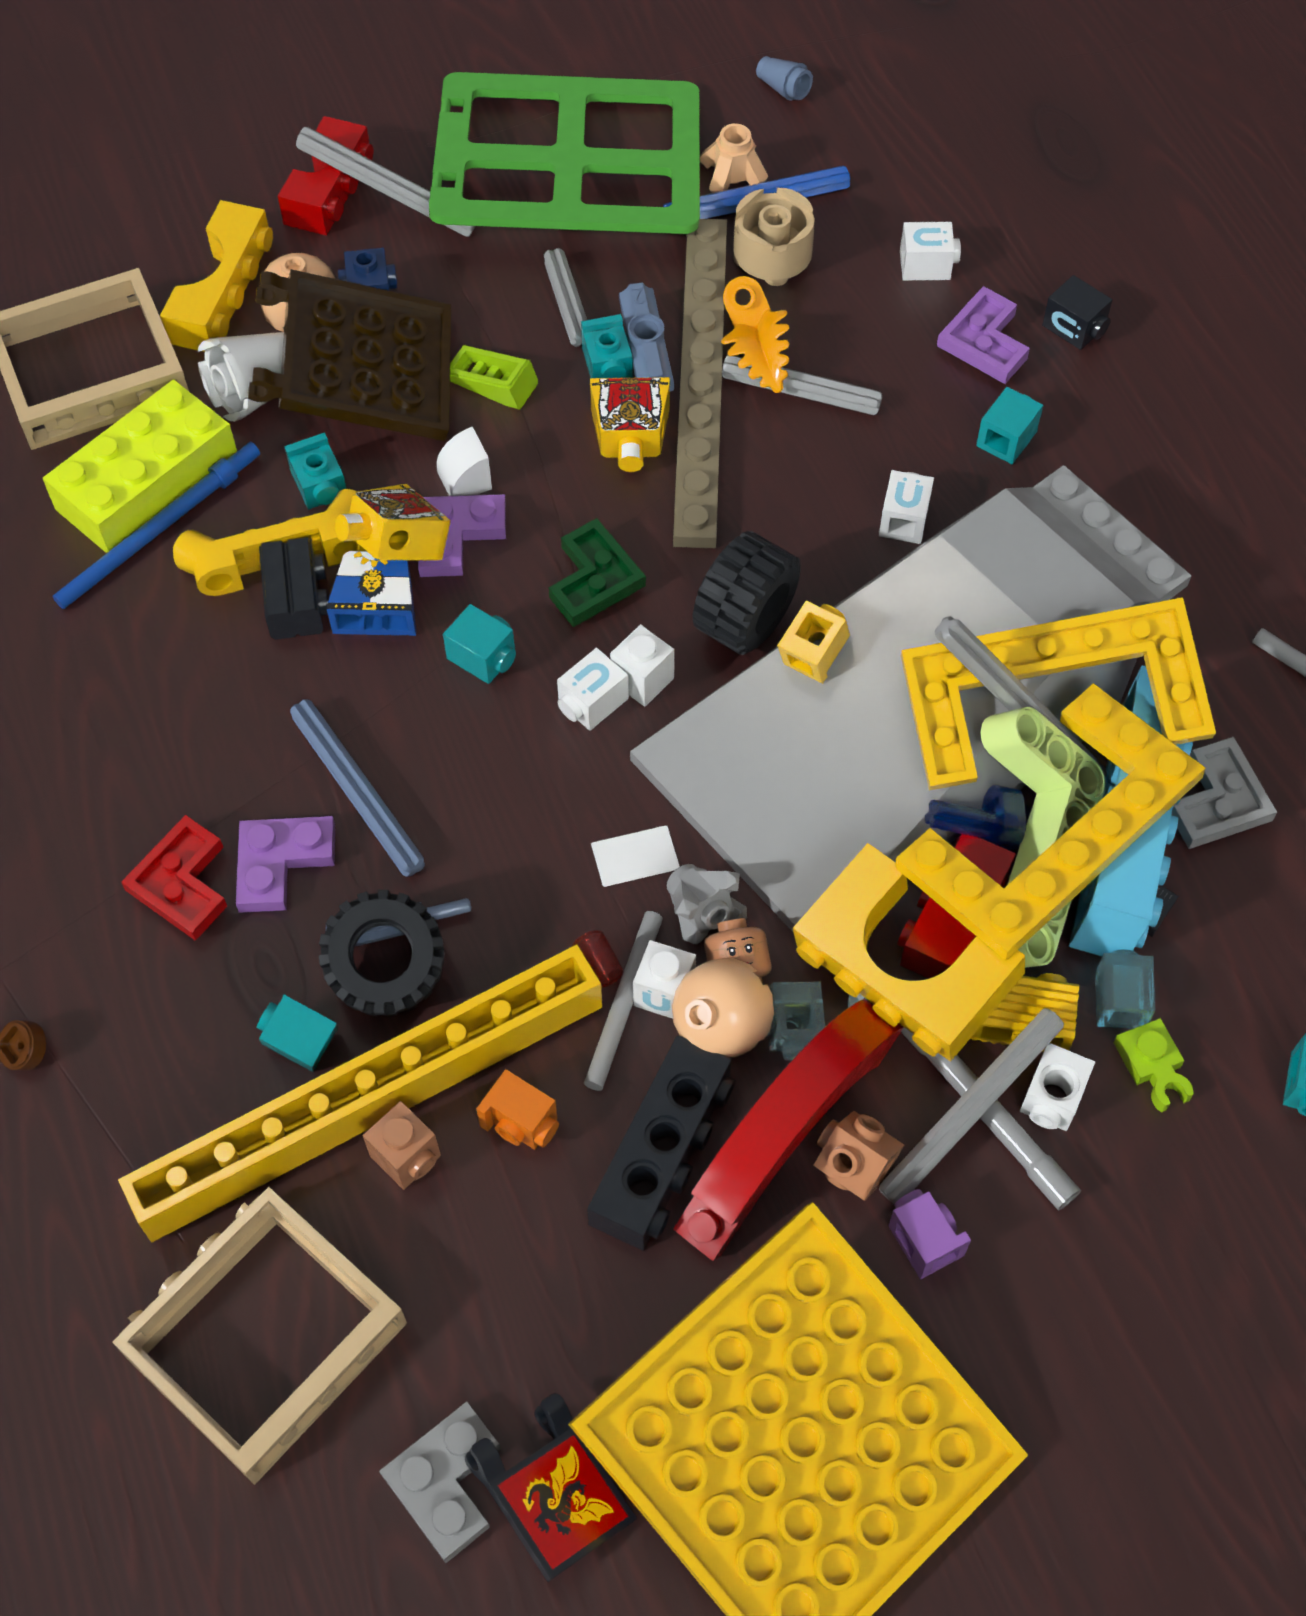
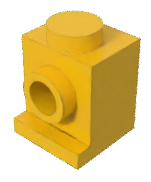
(810, 625)

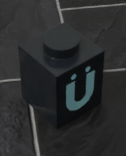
(1077, 312)

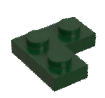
(603, 575)

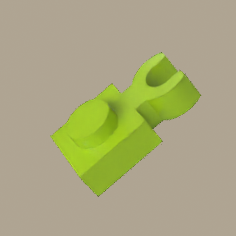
(1153, 1058)

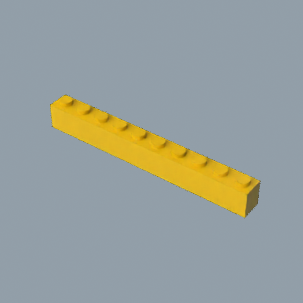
(360, 1093)

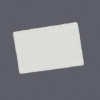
(635, 856)

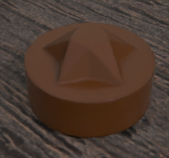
(22, 1045)

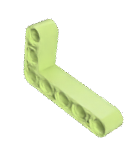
(1066, 789)

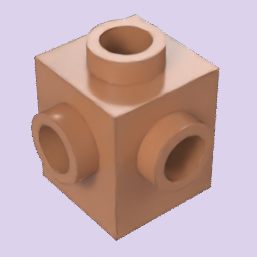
(857, 1154)

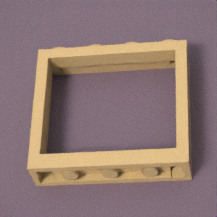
(100, 403)
(325, 1383)

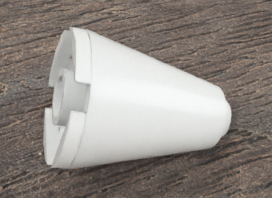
(230, 369)

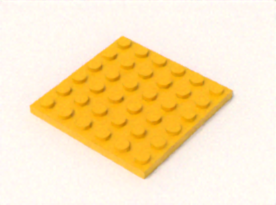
(799, 1434)

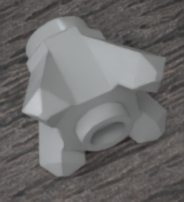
(703, 900)

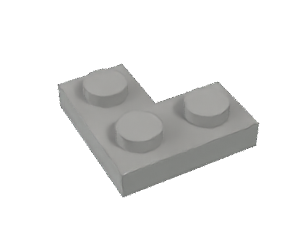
(1231, 797)
(429, 1479)

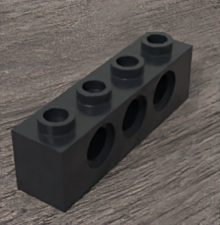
(683, 1071)

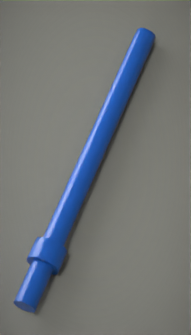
(220, 475)

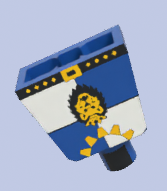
(372, 597)

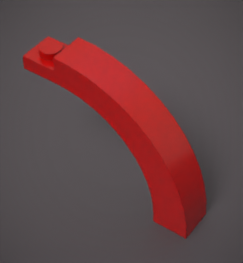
(780, 1121)

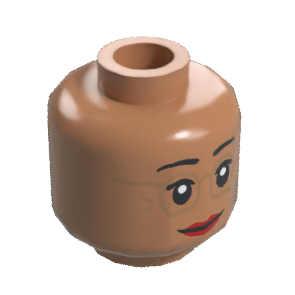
(741, 943)

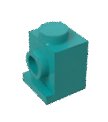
(606, 348)
(315, 470)

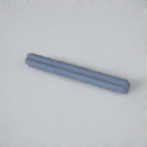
(357, 788)

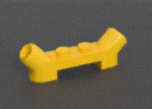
(223, 561)

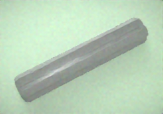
(566, 294)

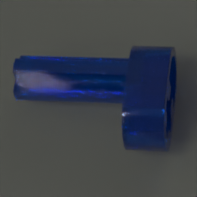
(998, 822)

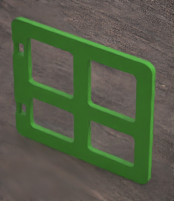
(568, 157)

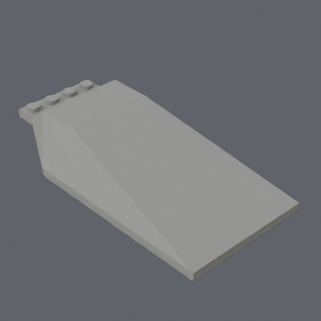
(809, 772)

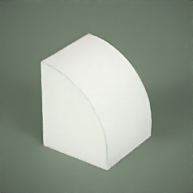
(464, 465)

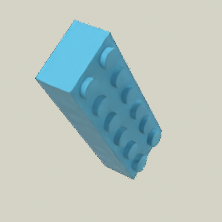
(1122, 899)

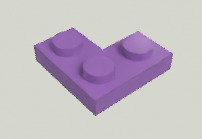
(978, 338)
(471, 519)
(271, 848)

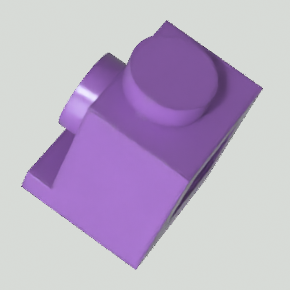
(927, 1233)

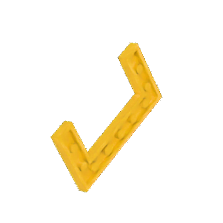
(1150, 630)
(1011, 915)

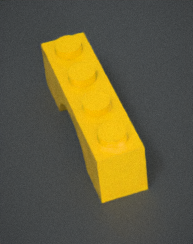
(203, 309)

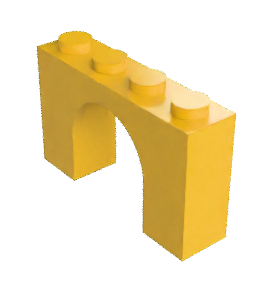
(937, 1010)

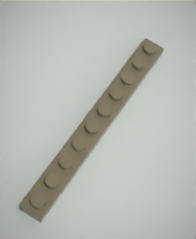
(700, 387)

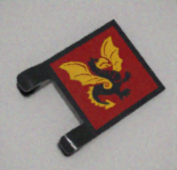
(555, 1497)

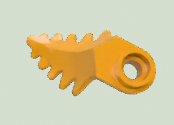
(756, 334)

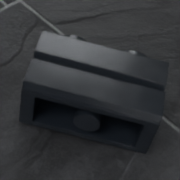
(292, 588)

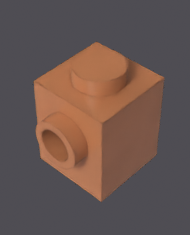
(402, 1145)

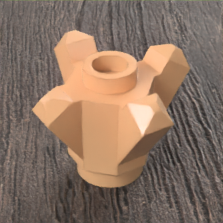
(733, 159)

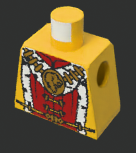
(630, 418)
(394, 524)

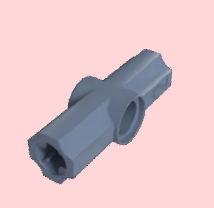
(645, 332)

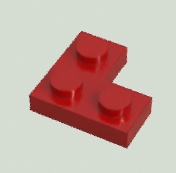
(169, 881)

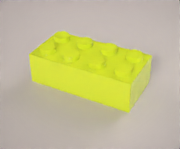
(139, 465)

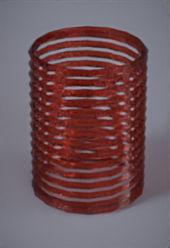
(598, 957)

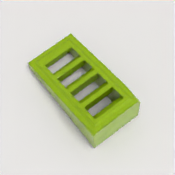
(510, 390)

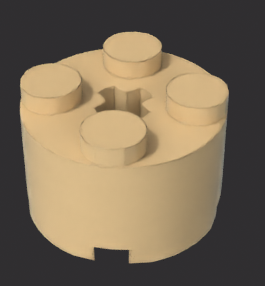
(774, 235)

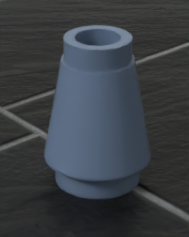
(785, 77)

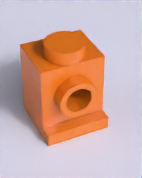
(519, 1112)

